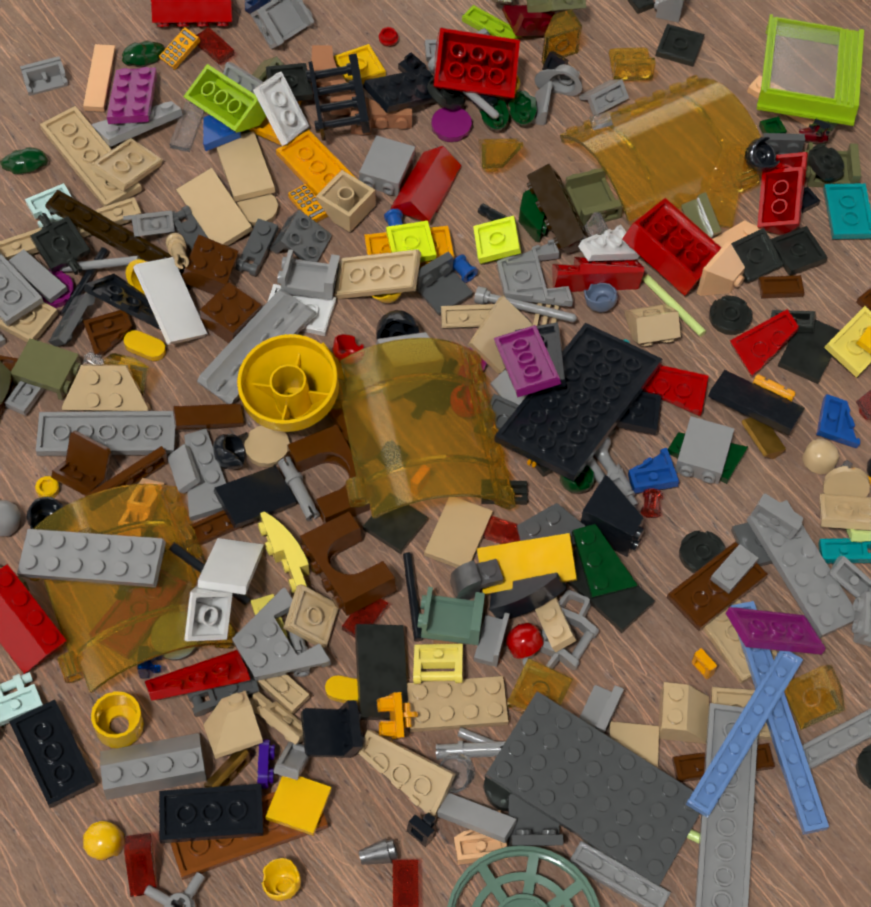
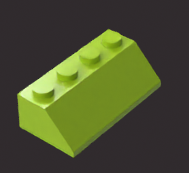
(225, 100)

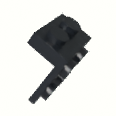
(332, 731)

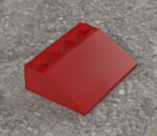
(476, 63)
(672, 245)

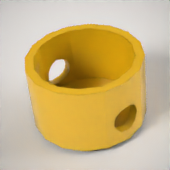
(113, 706)

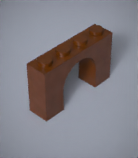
(321, 448)
(349, 591)

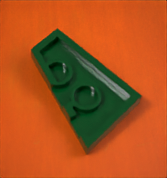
(734, 456)
(600, 563)

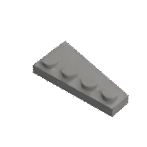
(117, 133)
(201, 498)

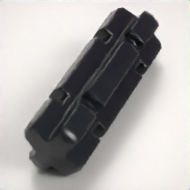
(491, 213)

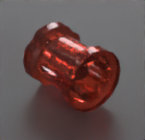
(655, 507)

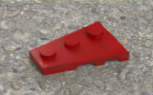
(764, 341)

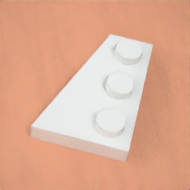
(607, 246)

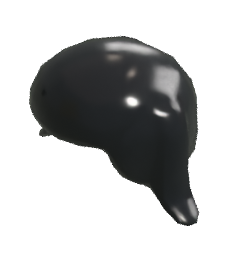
(229, 450)

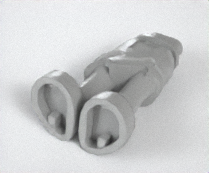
(614, 472)

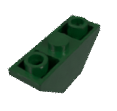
(530, 216)

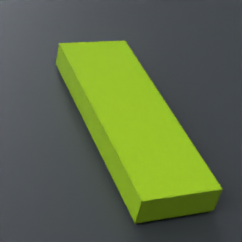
(480, 19)

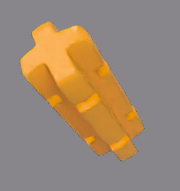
(774, 387)

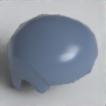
(601, 297)

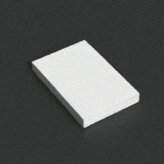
(281, 108)
(322, 307)

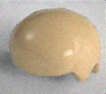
(820, 456)

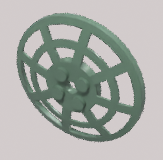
(529, 878)

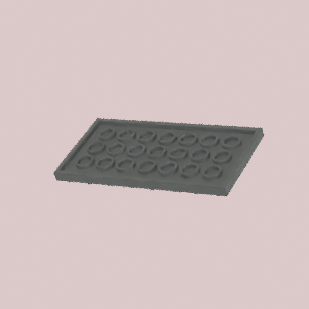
(595, 788)

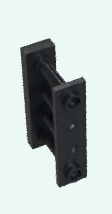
(357, 102)

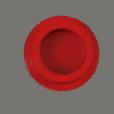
(388, 36)

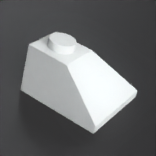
(208, 615)

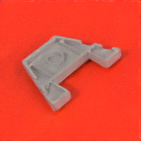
(524, 281)
(267, 648)

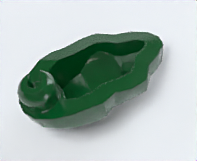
(142, 53)
(523, 108)
(501, 121)
(24, 160)

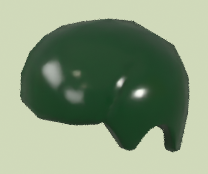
(582, 482)

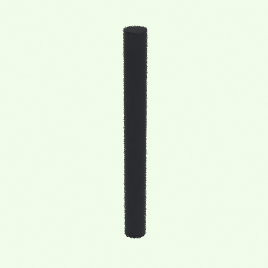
(85, 279)
(198, 565)
(412, 595)

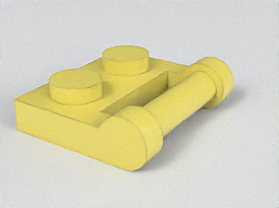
(438, 657)

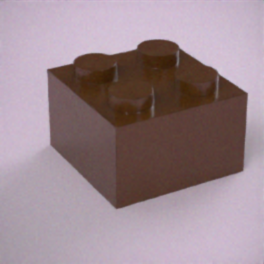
(209, 265)
(229, 312)

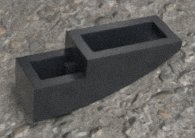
(526, 595)

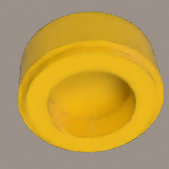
(47, 487)

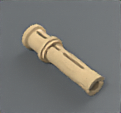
(177, 248)

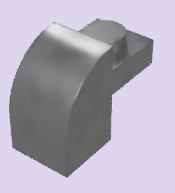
(472, 577)

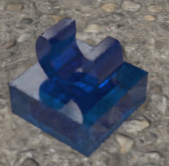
(145, 667)

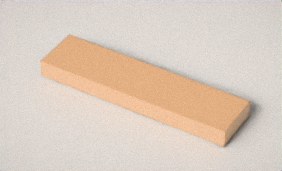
(99, 78)

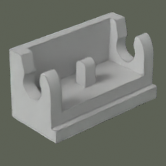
(44, 76)

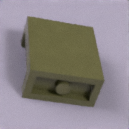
(554, 5)
(851, 167)
(592, 194)
(46, 367)

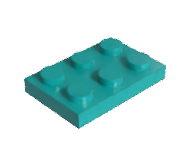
(848, 210)

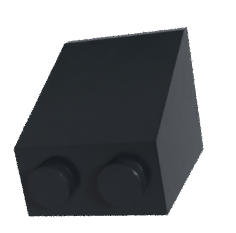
(614, 517)

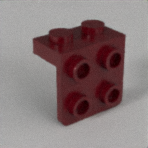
(527, 23)

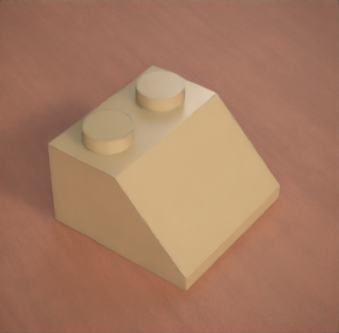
(346, 200)
(653, 324)
(683, 713)

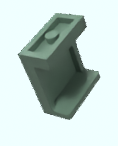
(451, 618)

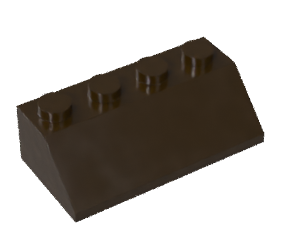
(558, 208)

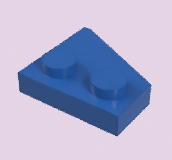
(216, 133)
(836, 422)
(654, 473)

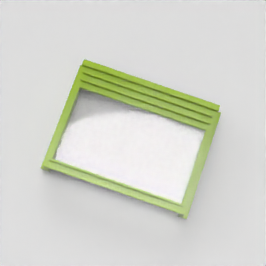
(811, 71)

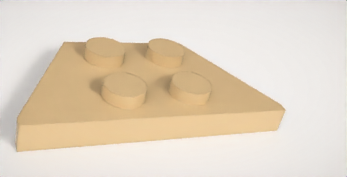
(105, 389)

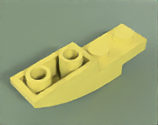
(284, 549)

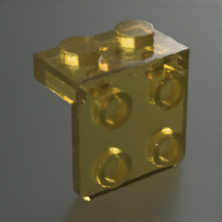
(631, 64)

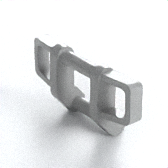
(578, 620)

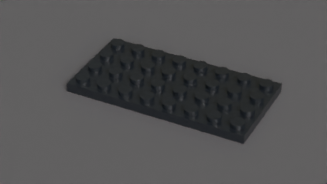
(570, 422)

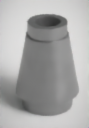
(379, 853)

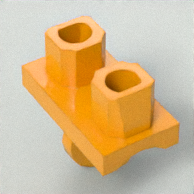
(395, 727)

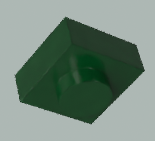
(772, 125)

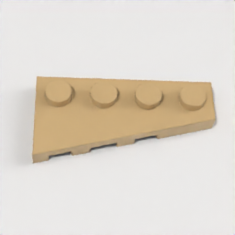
(413, 774)

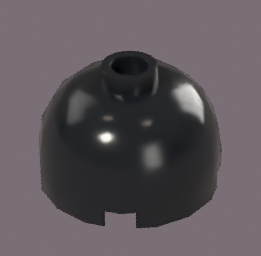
(396, 324)

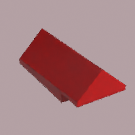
(428, 184)
(782, 194)
(579, 277)

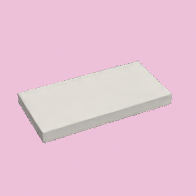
(170, 301)
(230, 566)

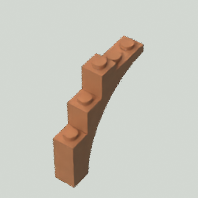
(323, 59)

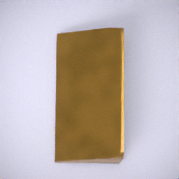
(764, 438)
(229, 769)

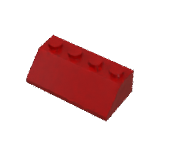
(191, 11)
(24, 626)

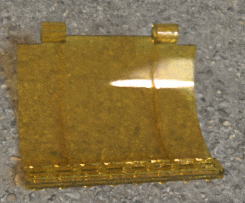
(668, 143)
(420, 426)
(117, 624)

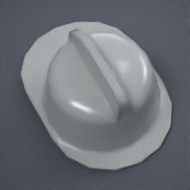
(564, 80)

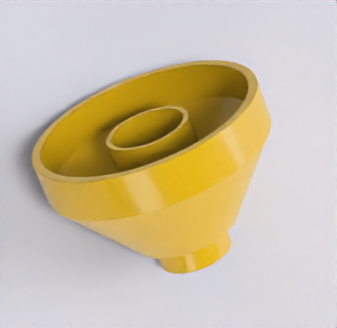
(288, 382)

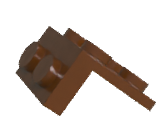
(84, 464)

